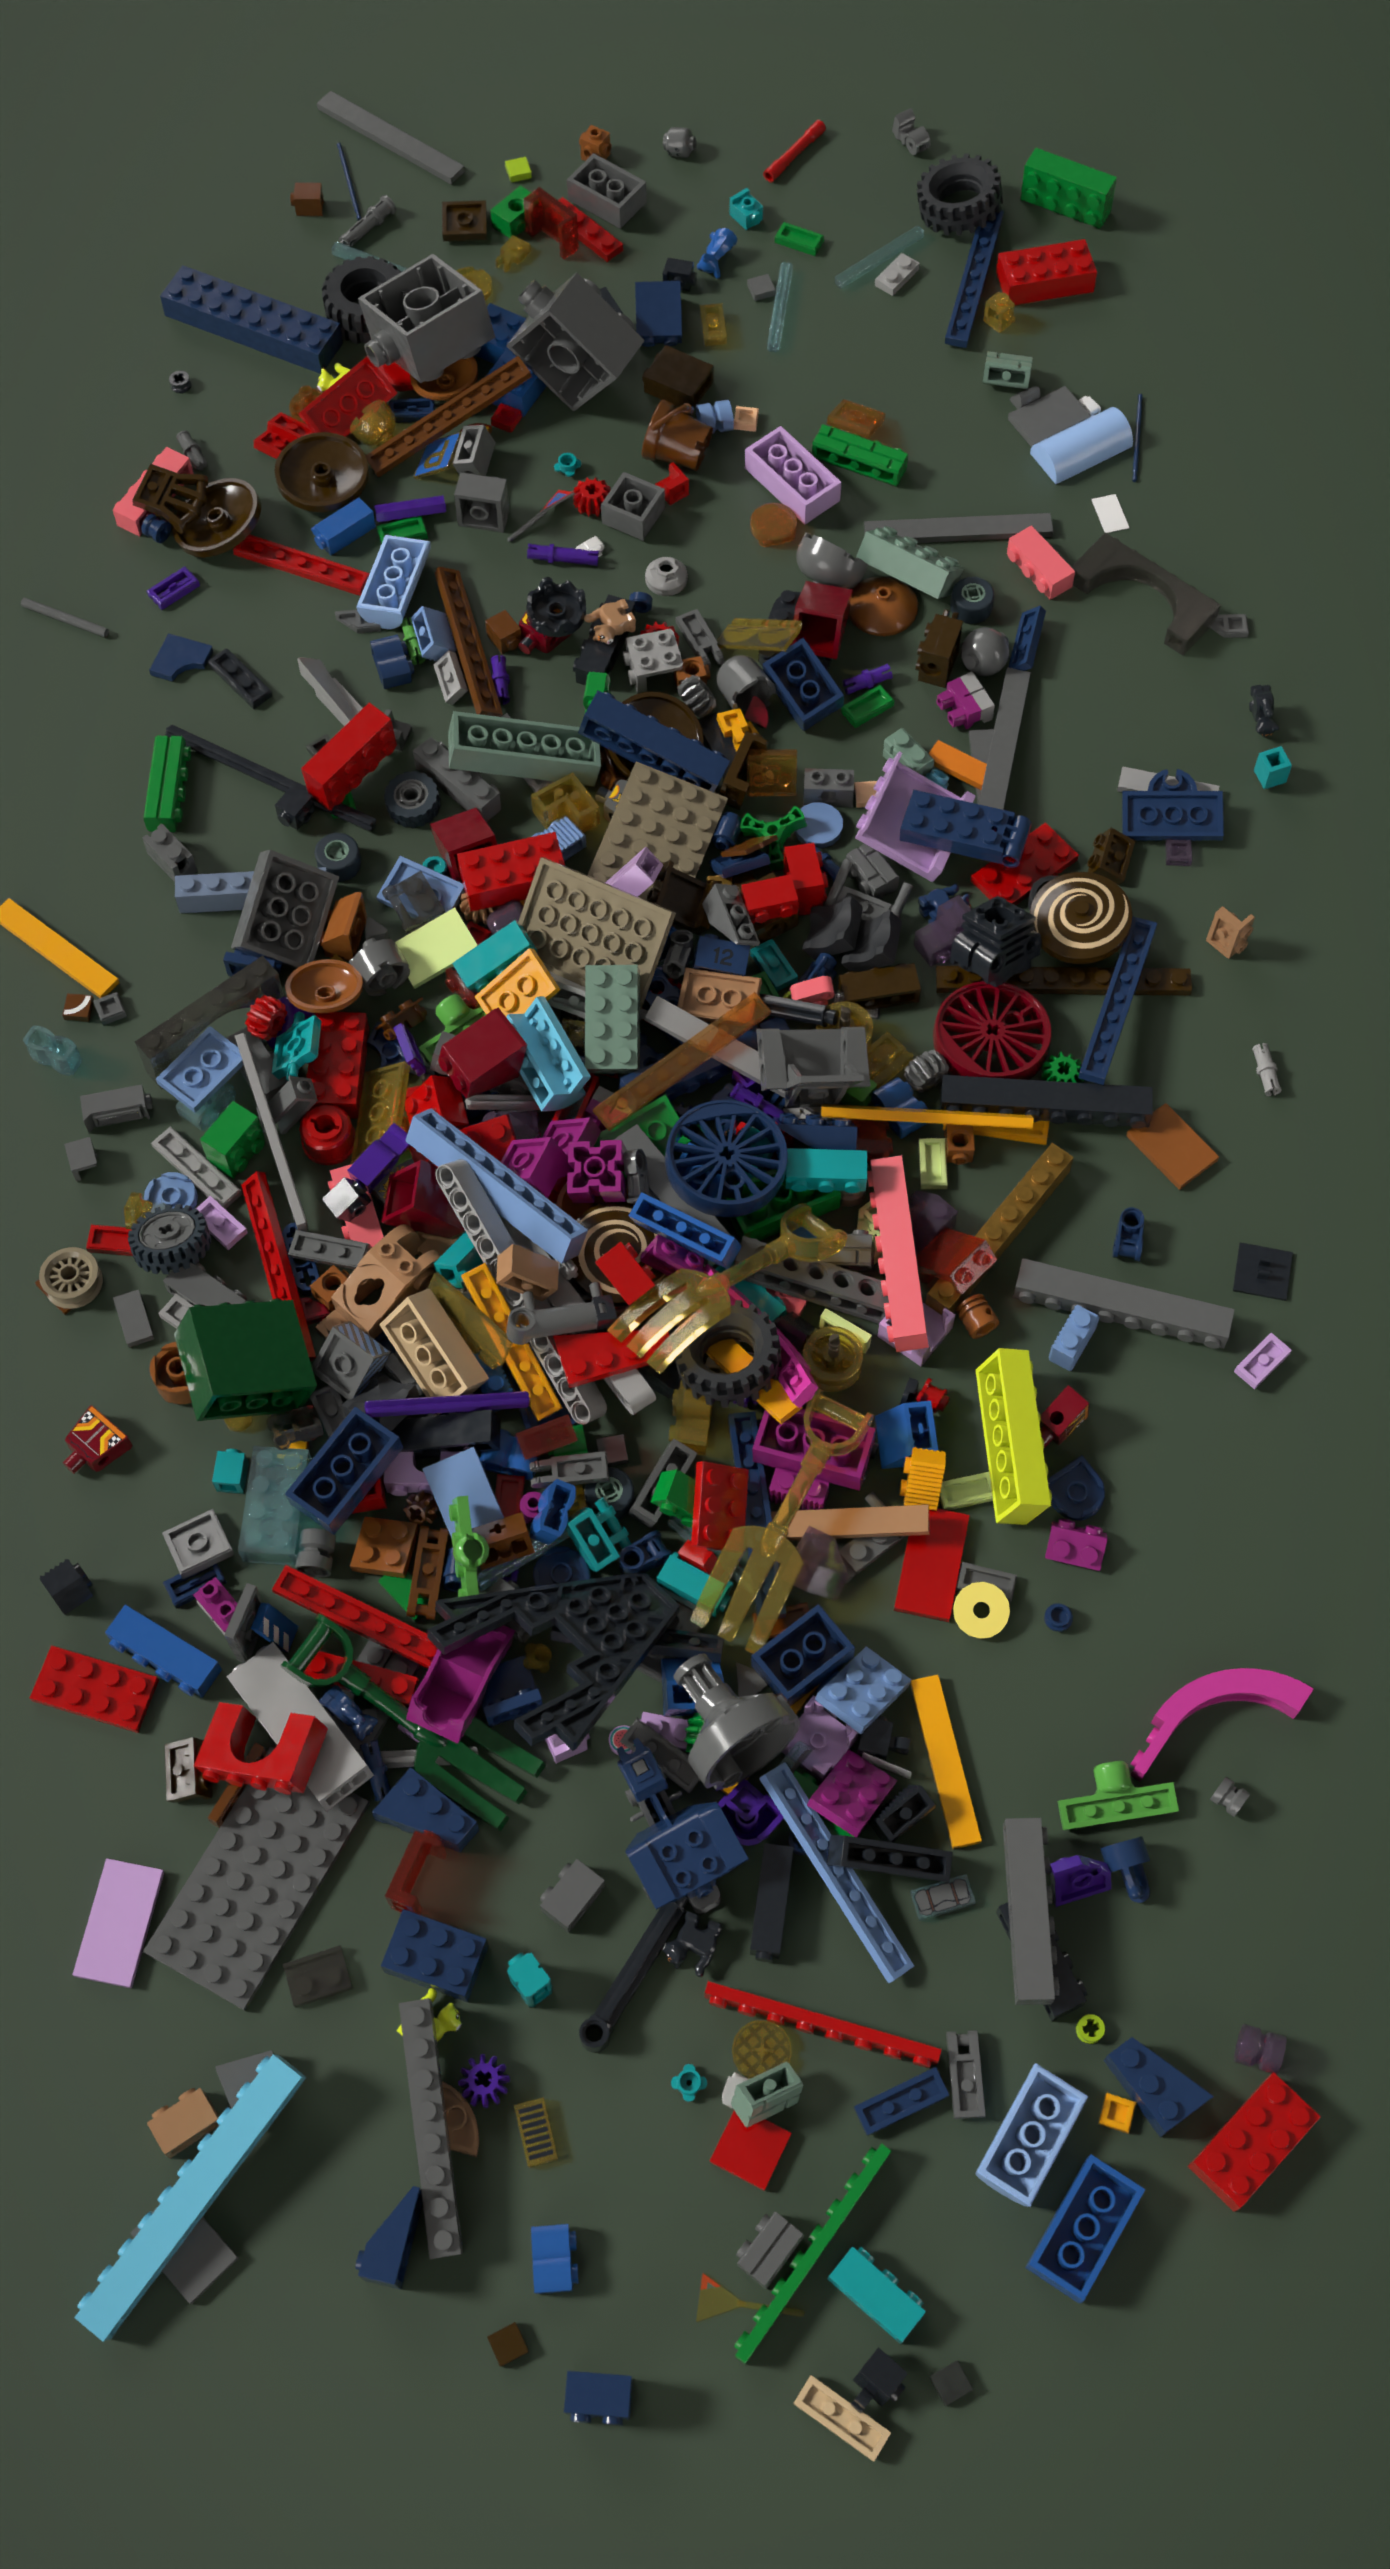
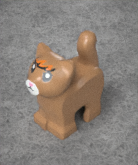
(614, 621)

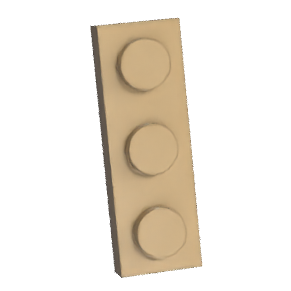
(841, 2418)

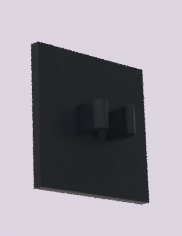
(1262, 1271)

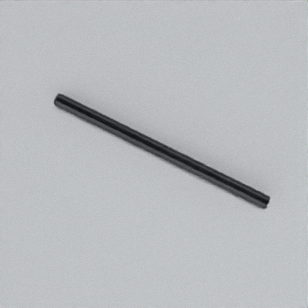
(266, 776)

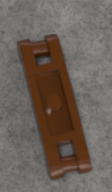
(427, 1572)

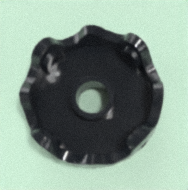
(551, 596)

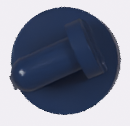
(1128, 1858)

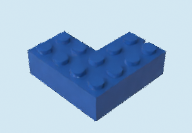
(495, 351)

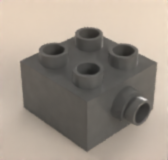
(425, 319)
(573, 339)

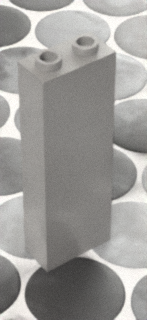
(276, 1694)

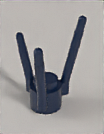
(822, 966)

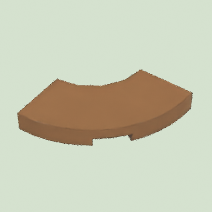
(461, 2123)

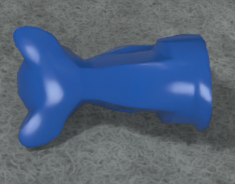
(720, 243)

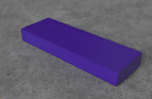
(410, 508)

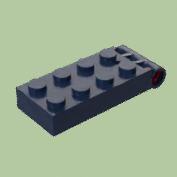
(965, 828)

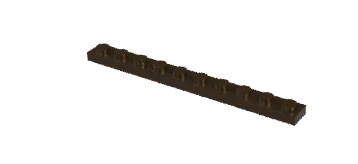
(1073, 980)

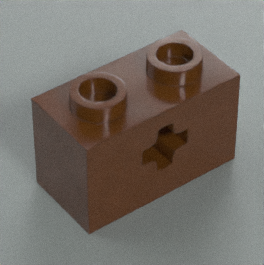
(506, 1539)

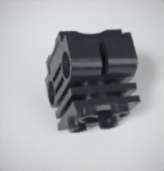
(996, 941)

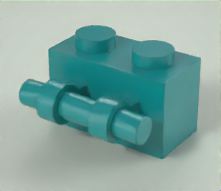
(591, 1538)

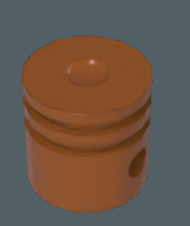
(977, 1316)

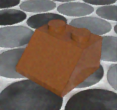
(345, 927)

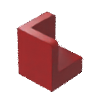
(675, 485)

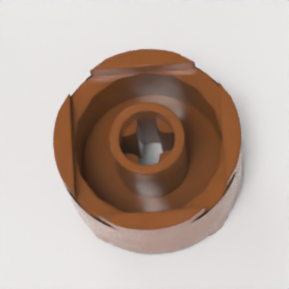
(169, 1376)

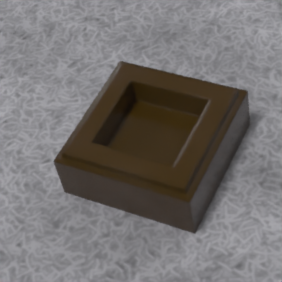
(508, 2344)

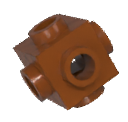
(595, 141)

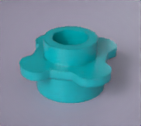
(567, 464)
(689, 2073)

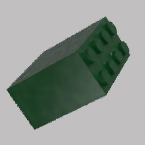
(244, 1359)

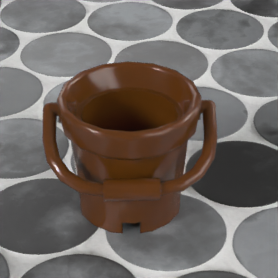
(676, 436)

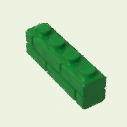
(860, 455)
(166, 783)

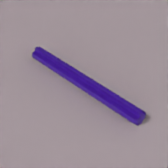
(446, 1404)

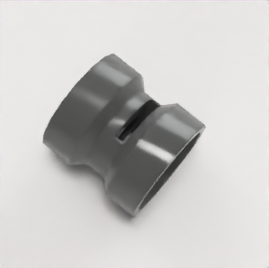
(1230, 1796)

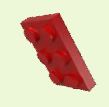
(718, 1504)

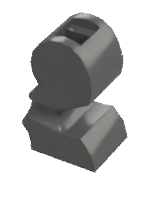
(903, 129)

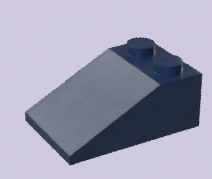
(390, 2246)

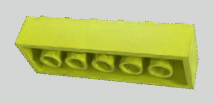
(1013, 1437)

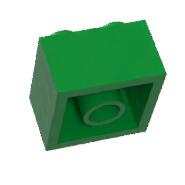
(233, 1140)

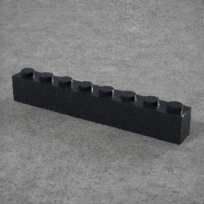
(1050, 1100)

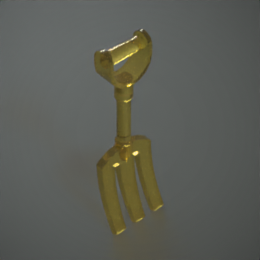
(710, 1293)
(770, 1543)

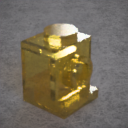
(999, 305)

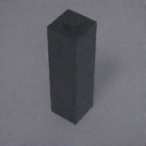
(771, 1902)

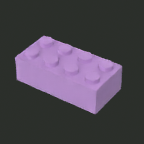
(792, 474)

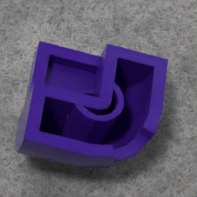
(750, 1813)

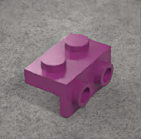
(669, 1257)
(1076, 1544)

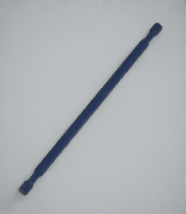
(349, 181)
(1137, 438)

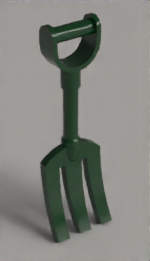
(430, 1744)

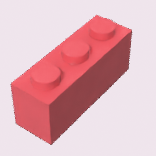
(1040, 562)

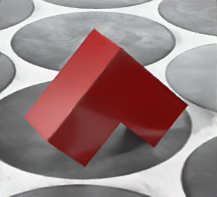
(698, 1557)

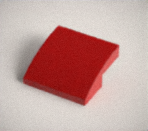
(279, 433)

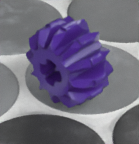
(486, 2070)

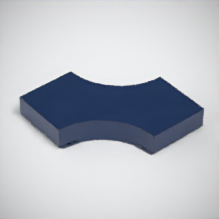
(387, 1049)

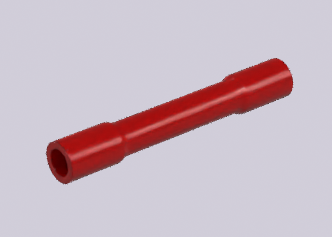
(780, 164)

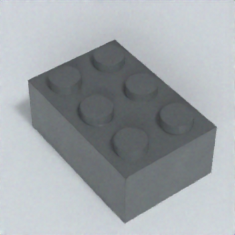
(607, 190)

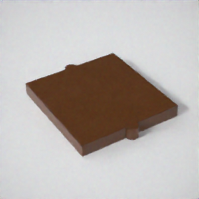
(749, 846)

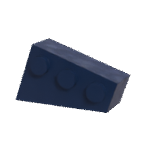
(420, 1807)
(1157, 2087)

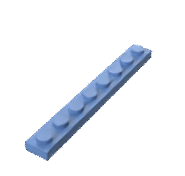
(841, 1881)

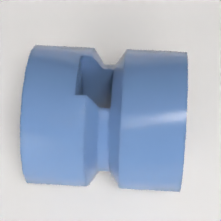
(716, 416)

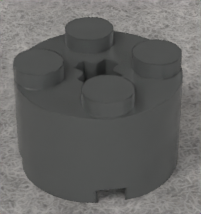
(380, 966)

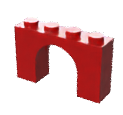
(284, 1769)

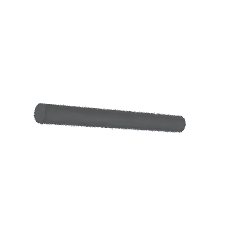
(65, 617)

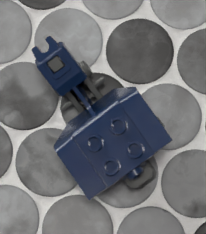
(682, 1850)

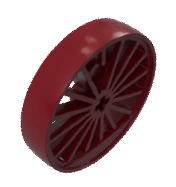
(992, 1033)

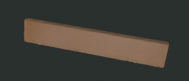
(862, 1521)

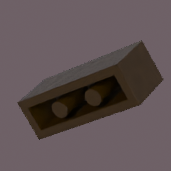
(881, 986)

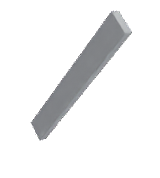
(685, 1026)
(271, 1132)

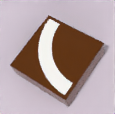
(78, 1007)

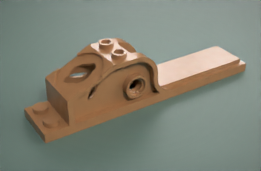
(389, 1263)

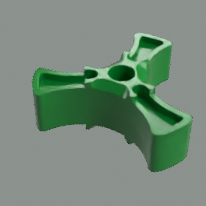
(782, 828)

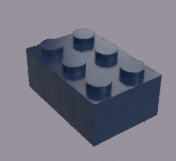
(803, 684)
(803, 1655)
(435, 1955)

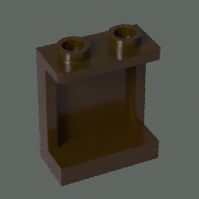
(733, 787)
(683, 896)

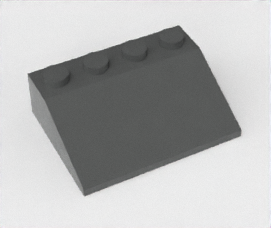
(284, 910)

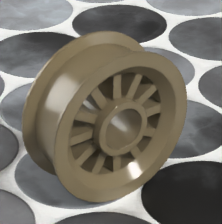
(78, 1290)

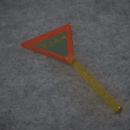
(716, 2300)

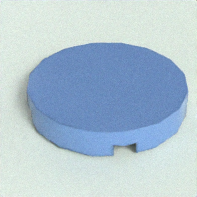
(823, 825)
(171, 1189)

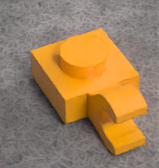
(733, 724)

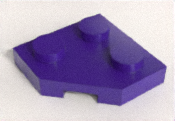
(1078, 1878)

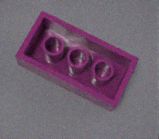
(787, 1445)

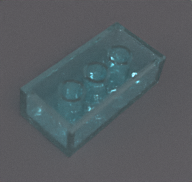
(269, 1521)

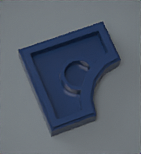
(179, 655)

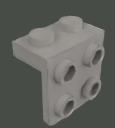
(650, 656)

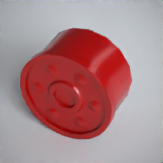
(327, 1135)

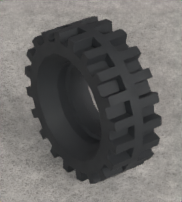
(956, 176)
(742, 1325)

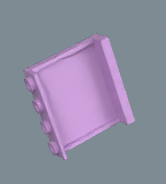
(886, 813)

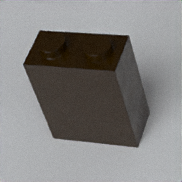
(678, 377)

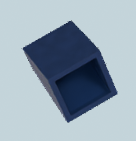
(658, 312)

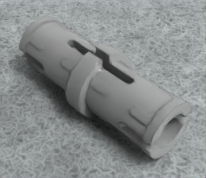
(1266, 1069)

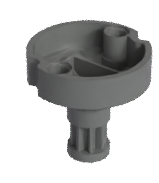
(737, 1732)

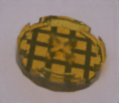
(760, 2048)

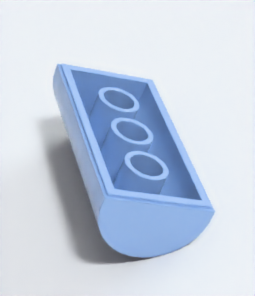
(1083, 445)
(393, 580)
(1031, 2136)

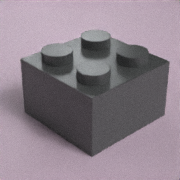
(482, 502)
(633, 506)

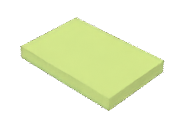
(435, 947)

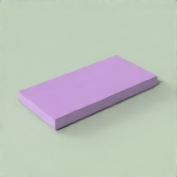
(118, 1923)

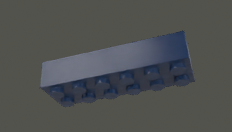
(651, 743)

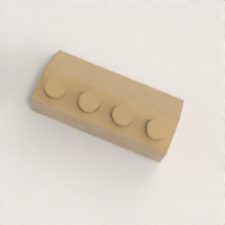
(433, 1347)

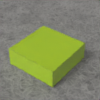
(518, 169)

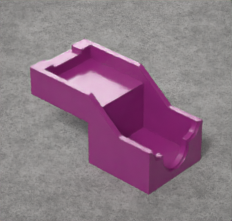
(546, 1158)
(457, 1684)

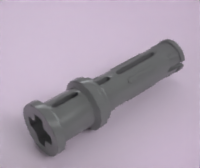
(374, 216)

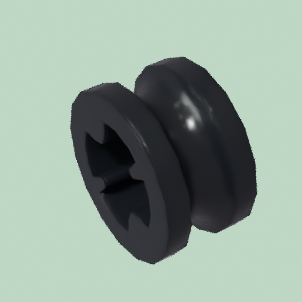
(180, 387)

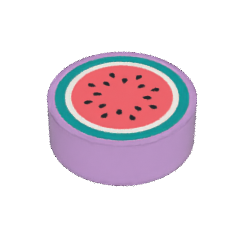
(615, 1737)

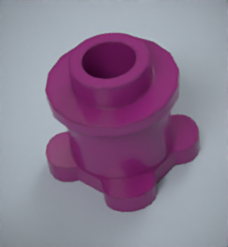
(526, 1502)

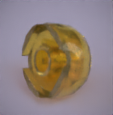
(375, 425)

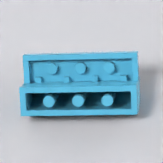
(550, 1061)

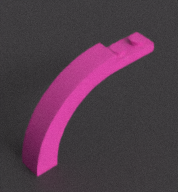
(795, 1371)
(1222, 1686)

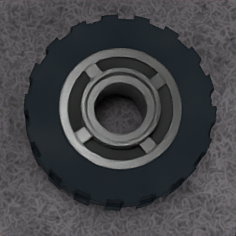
(407, 787)

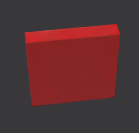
(750, 2151)

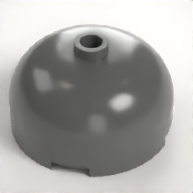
(828, 563)

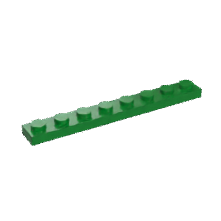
(804, 2262)

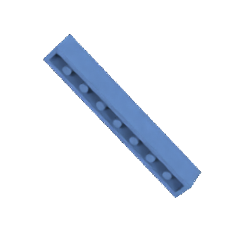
(508, 1193)

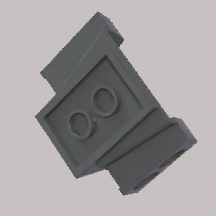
(813, 1064)

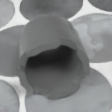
(741, 680)

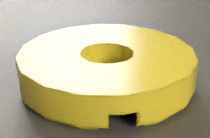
(987, 1594)

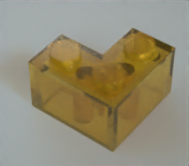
(564, 799)
(692, 1420)

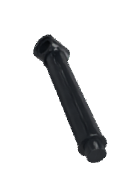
(800, 1010)
(632, 1974)

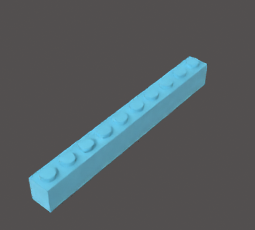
(189, 2198)

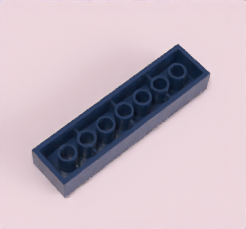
(251, 319)

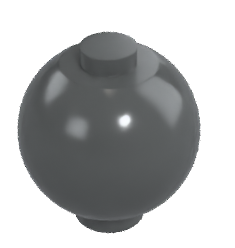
(985, 651)

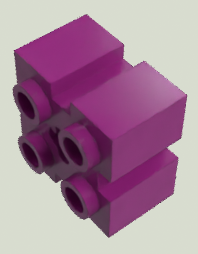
(585, 1182)

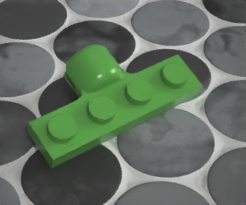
(455, 1017)
(468, 1548)
(1116, 1799)

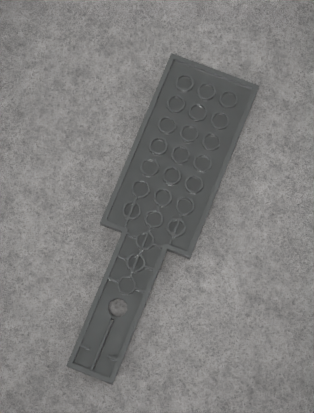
(261, 1875)

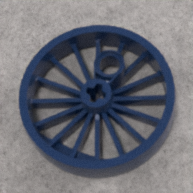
(738, 1156)

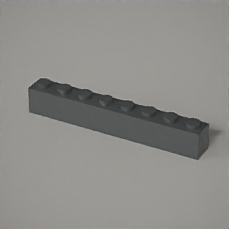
(1124, 1303)
(431, 2129)

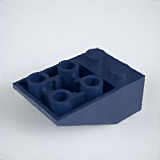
(819, 1132)

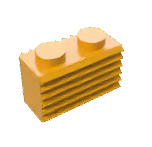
(924, 1477)

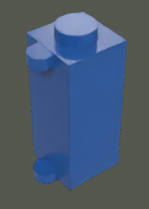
(344, 526)

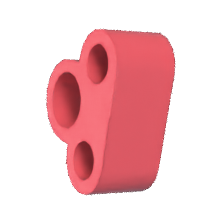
(814, 991)

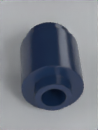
(727, 831)

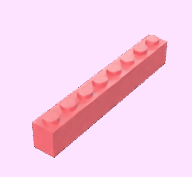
(899, 1254)

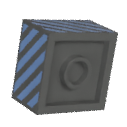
(349, 1359)

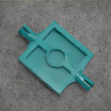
(296, 1046)

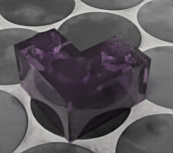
(936, 938)

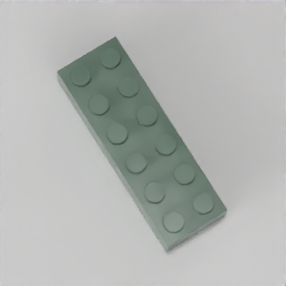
(521, 748)

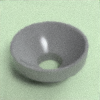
(666, 582)

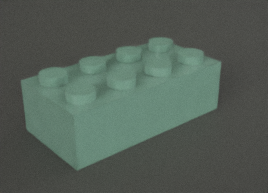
(910, 562)
(612, 1019)

